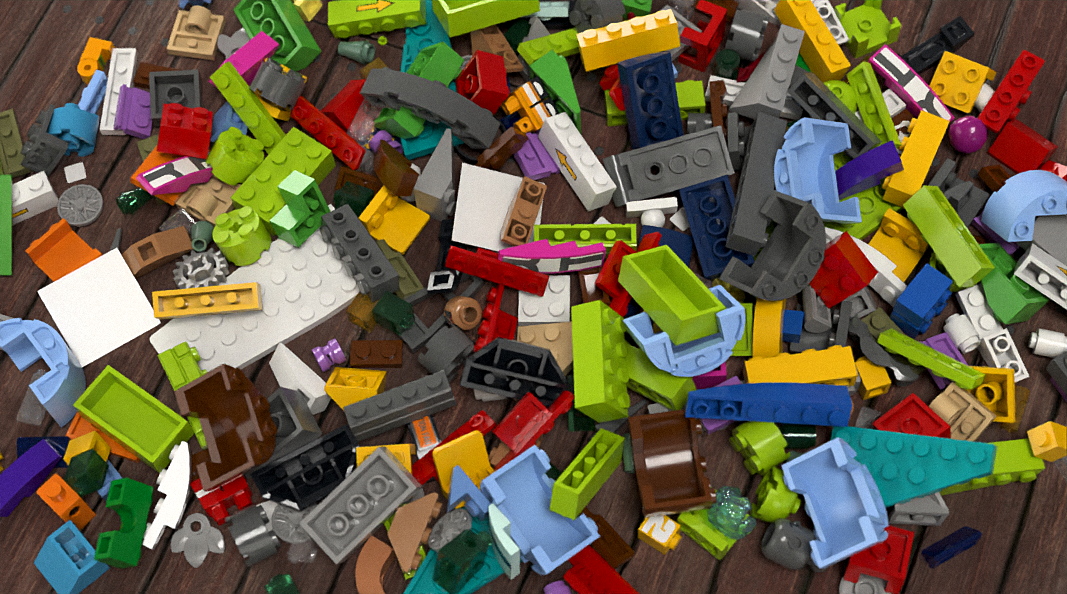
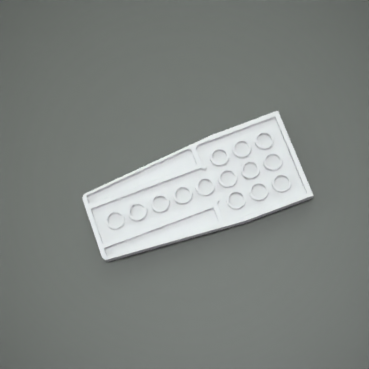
(297, 292)

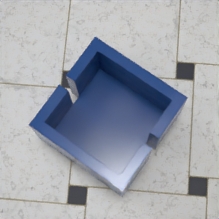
(922, 301)

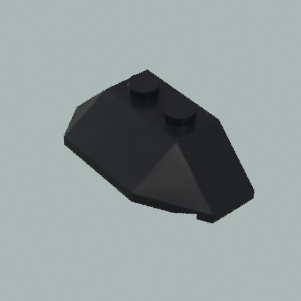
(515, 369)
(309, 471)

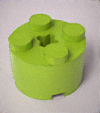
(235, 156)
(241, 236)
(760, 445)

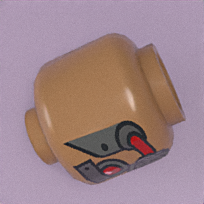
(463, 312)

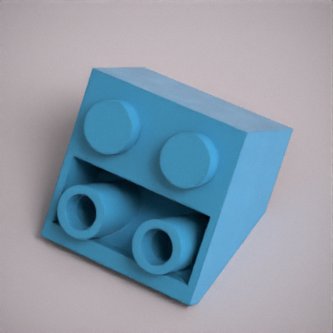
(69, 560)

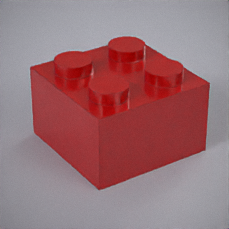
(484, 81)
(185, 130)
(842, 271)

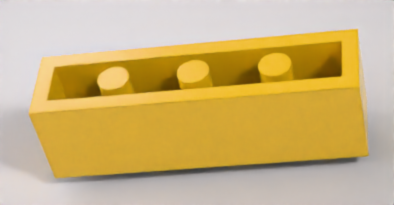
(628, 39)
(818, 44)
(916, 157)
(207, 300)
(810, 366)

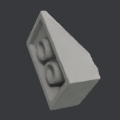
(436, 185)

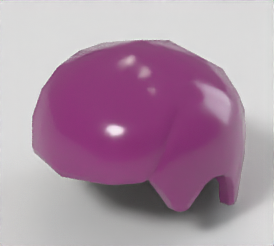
(967, 134)

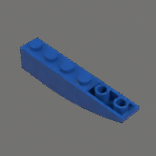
(773, 403)

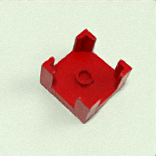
(708, 40)
(913, 417)
(884, 560)

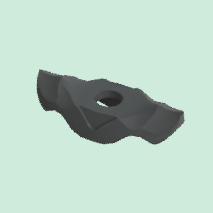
(878, 355)

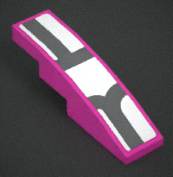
(908, 84)
(175, 175)
(554, 259)

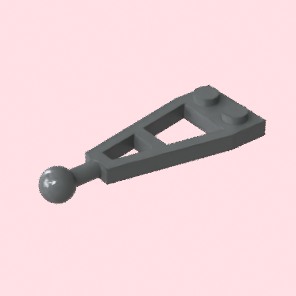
(419, 334)

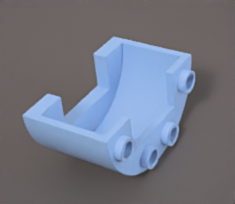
(807, 168)
(1023, 197)
(693, 356)
(63, 385)
(524, 498)
(839, 501)

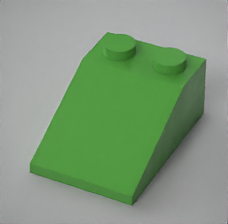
(556, 78)
(1005, 292)

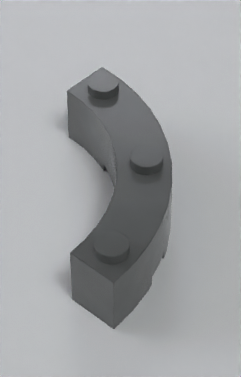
(431, 102)

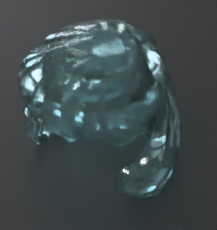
(729, 513)

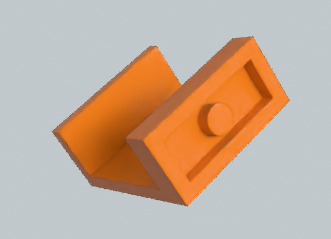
(60, 251)

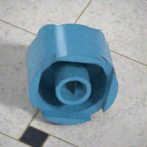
(75, 127)

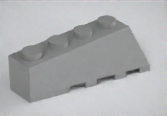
(771, 79)

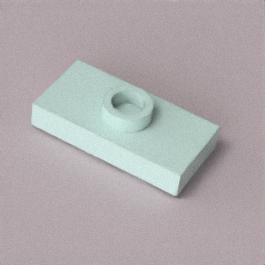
(551, 9)

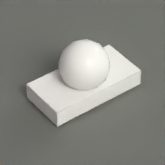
(651, 210)

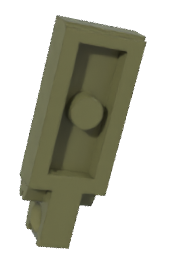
(408, 282)

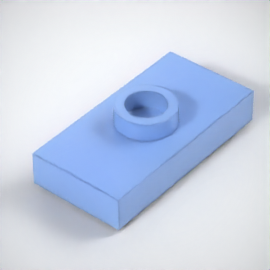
(94, 94)

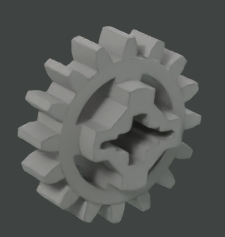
(201, 270)

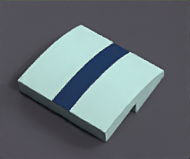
(504, 548)

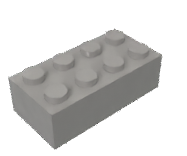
(360, 505)

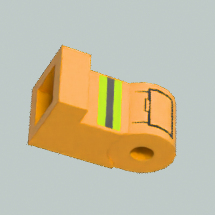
(94, 58)

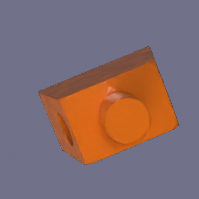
(63, 499)

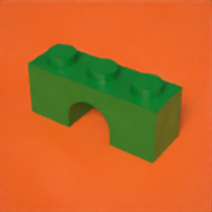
(132, 503)

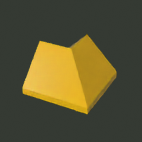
(353, 385)
(997, 392)

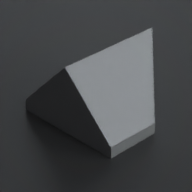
(920, 511)

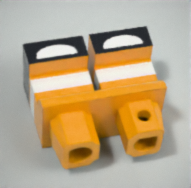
(523, 98)

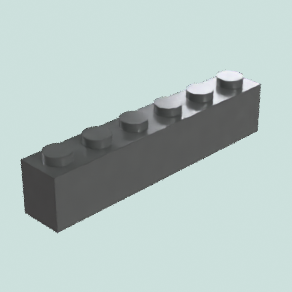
(756, 185)

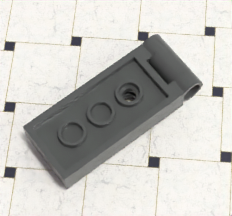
(681, 164)

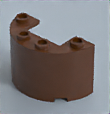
(233, 423)
(669, 464)

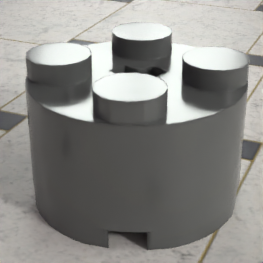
(596, 14)
(747, 34)
(277, 84)
(447, 352)
(252, 534)

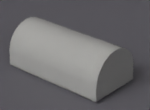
(816, 314)

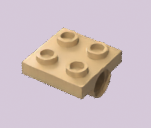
(196, 33)
(208, 199)
(962, 412)

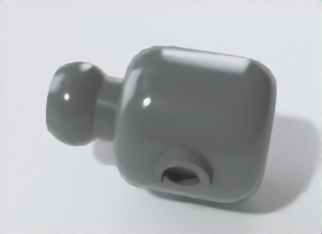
(789, 545)

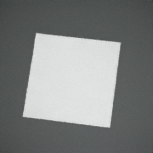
(483, 205)
(99, 307)

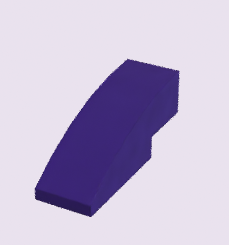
(868, 170)
(26, 475)

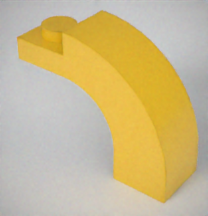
(768, 328)

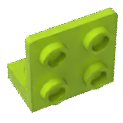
(698, 528)

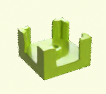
(867, 27)

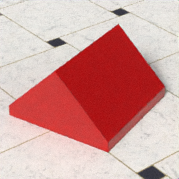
(345, 104)
(1021, 148)

